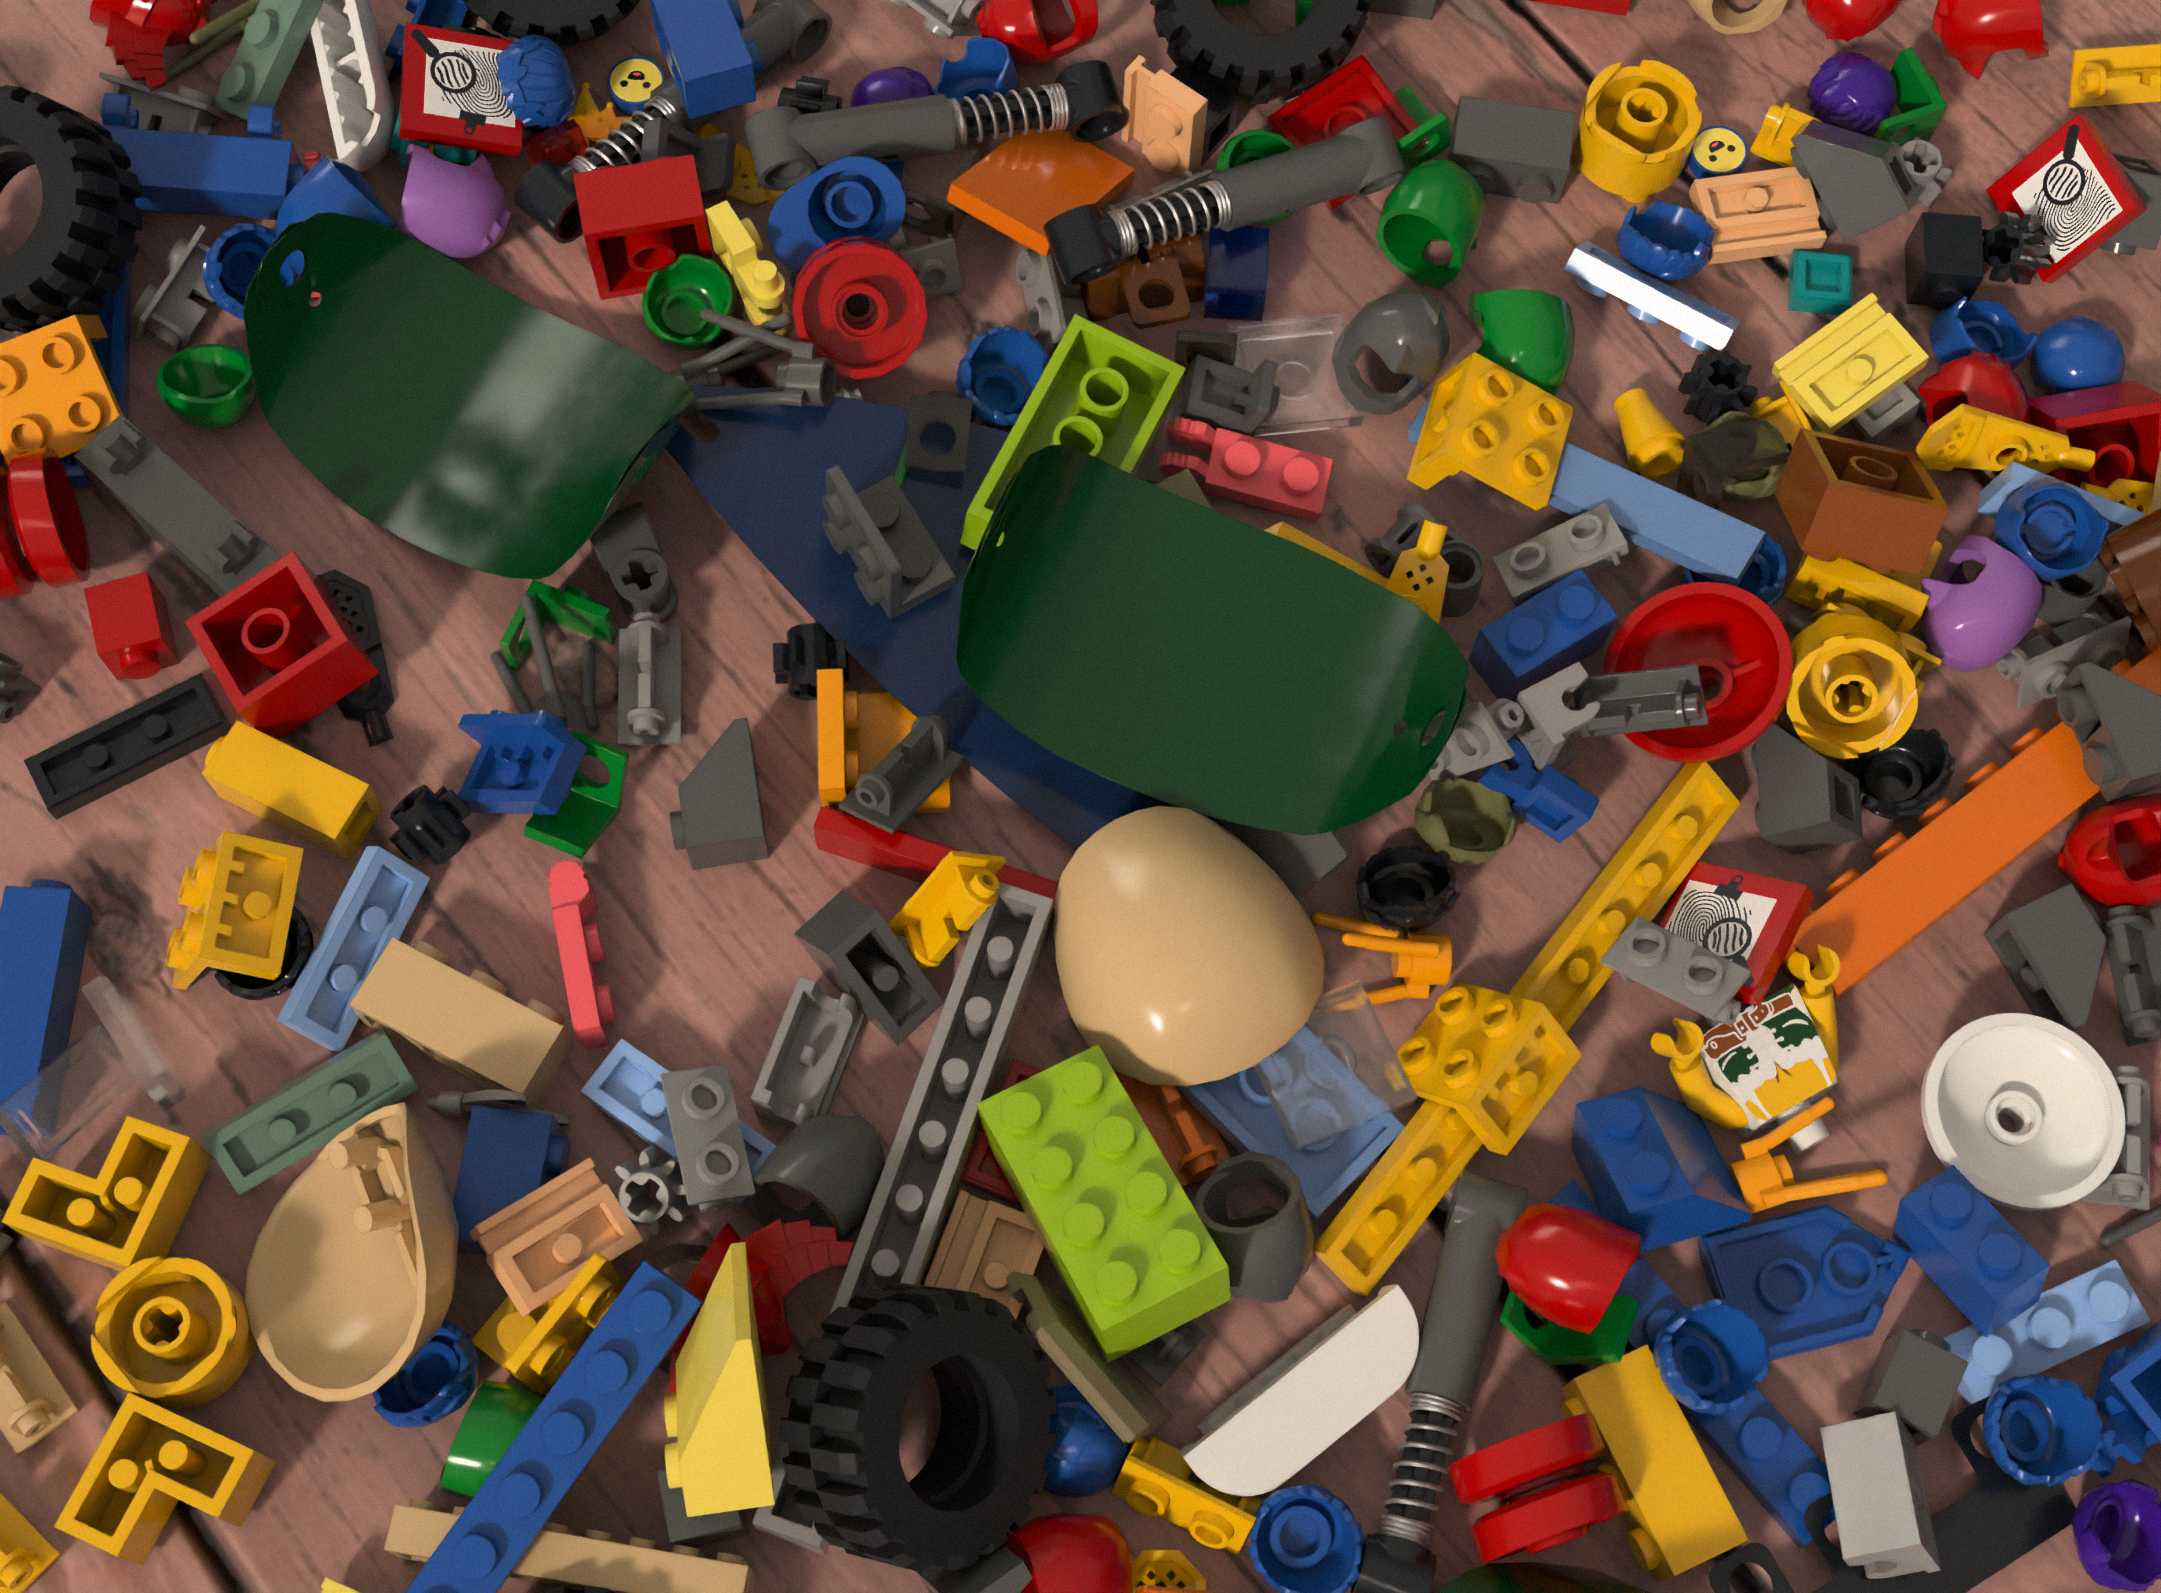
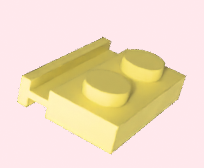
(1850, 364)

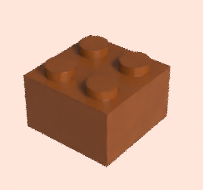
(1860, 503)

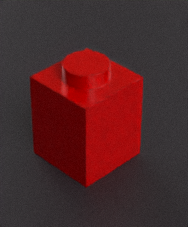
(131, 627)

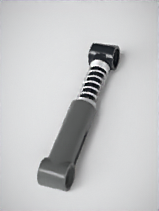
(795, 145)
(1355, 161)
(548, 189)
(1442, 1381)

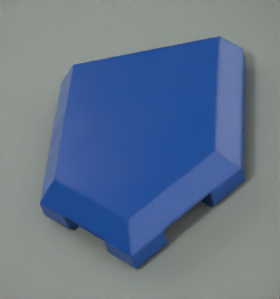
(1804, 1277)

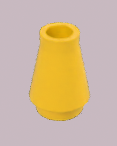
(1648, 436)

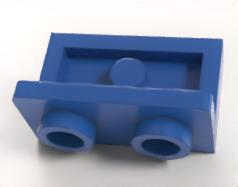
(522, 762)

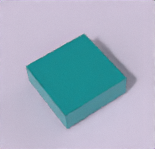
(1819, 282)

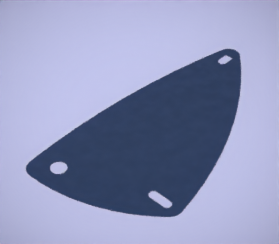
(768, 487)

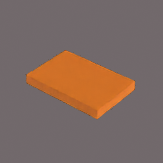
(1036, 180)

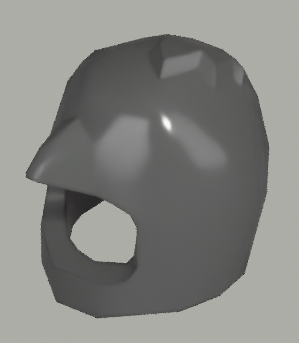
(1408, 336)
(830, 1161)
(1267, 1247)

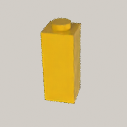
(292, 789)

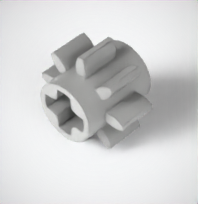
(1924, 167)
(634, 1190)

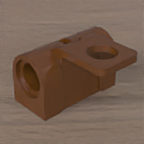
(1150, 280)

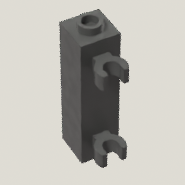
(173, 507)

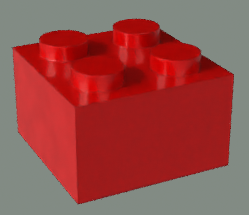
(640, 220)
(281, 647)

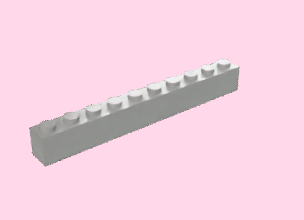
(935, 1132)

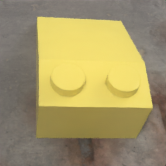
(721, 1402)

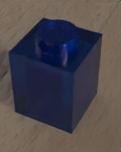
(1236, 273)

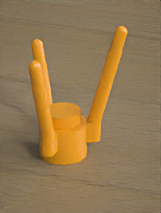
(1415, 956)
(1770, 1181)

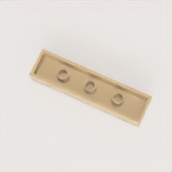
(578, 1561)

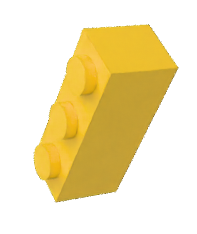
(1671, 1490)

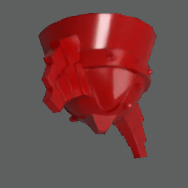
(144, 28)
(777, 1261)

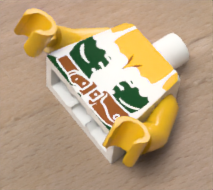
(1767, 1060)

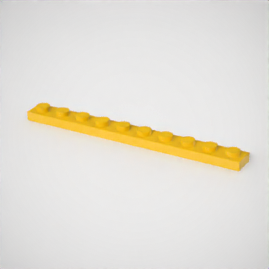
(1565, 978)

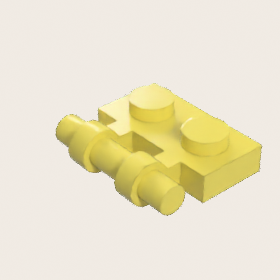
(755, 283)

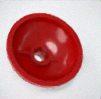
(1735, 645)

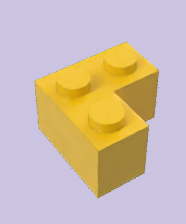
(124, 1212)
(146, 1468)

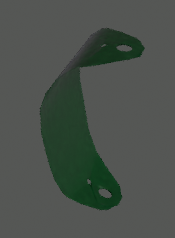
(449, 398)
(1199, 652)

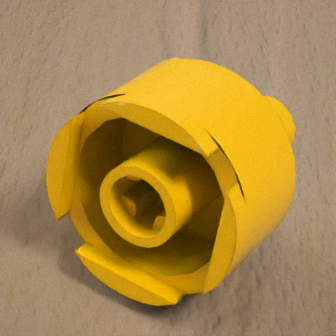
(1636, 129)
(1861, 717)
(135, 1339)

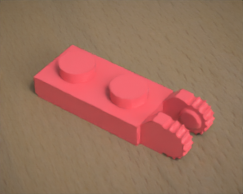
(1250, 469)
(579, 949)

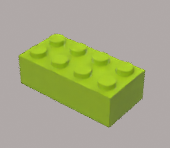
(1091, 396)
(1104, 1203)

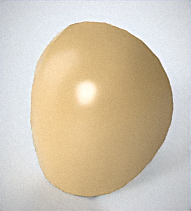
(1181, 949)
(355, 1261)

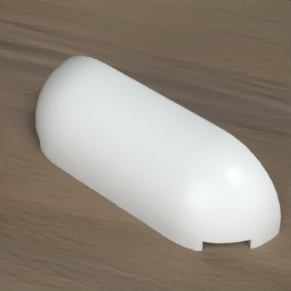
(354, 82)
(1307, 1397)

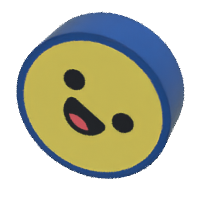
(632, 82)
(1717, 153)

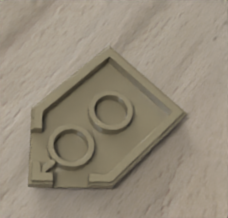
(1108, 1387)

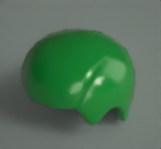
(677, 297)

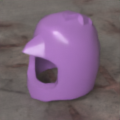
(452, 205)
(1983, 619)

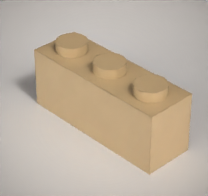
(463, 1020)

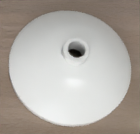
(2052, 1088)

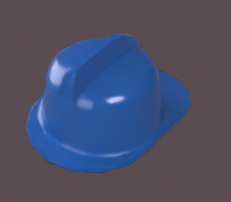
(835, 202)

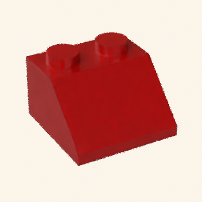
(2112, 420)

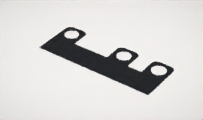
(1971, 1535)

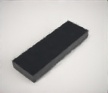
(127, 746)

